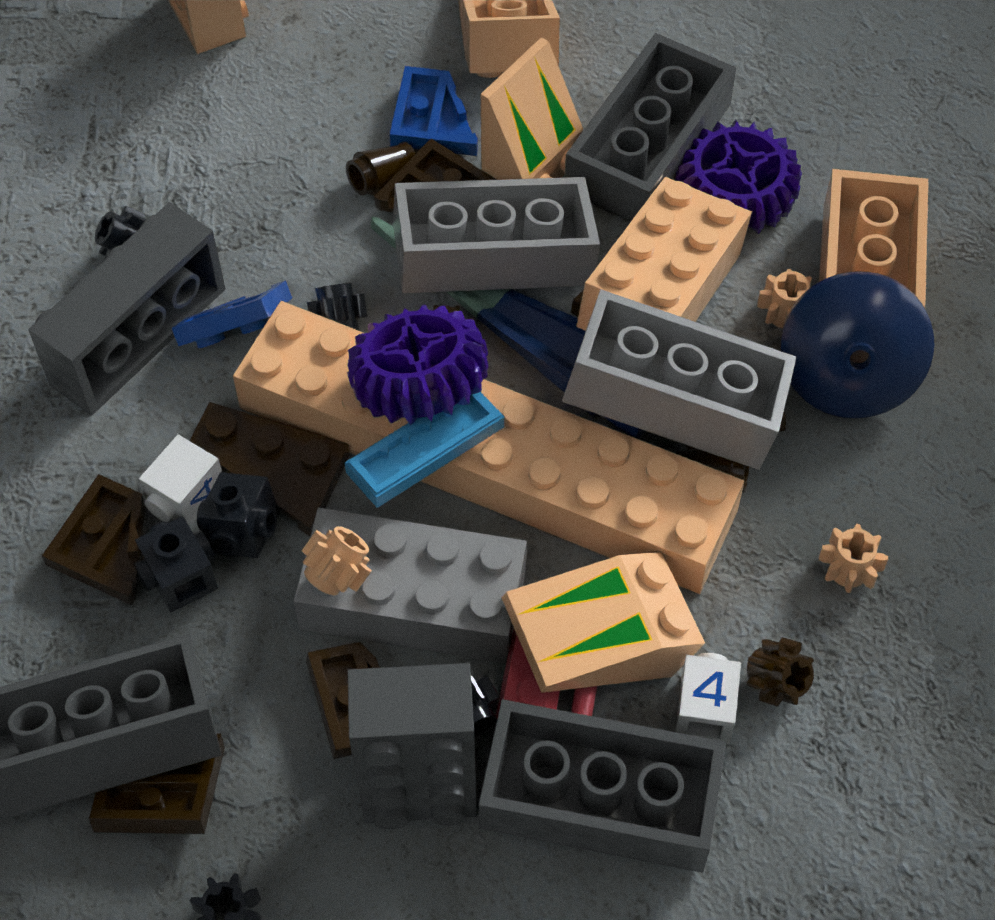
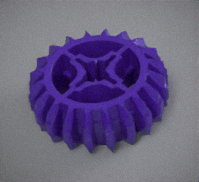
(741, 166)
(417, 364)

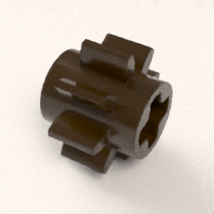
(780, 671)

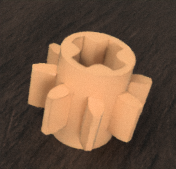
(781, 295)
(336, 561)
(849, 571)

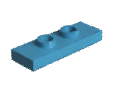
(422, 449)

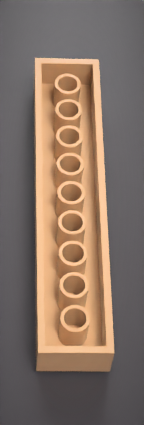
(538, 469)

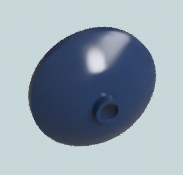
(852, 315)

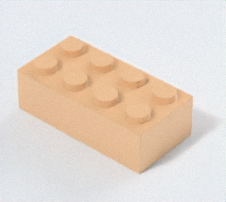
(877, 228)
(671, 252)

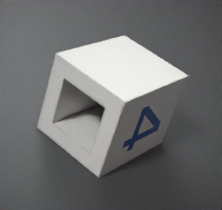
(179, 480)
(708, 696)

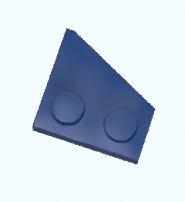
(431, 110)
(247, 313)

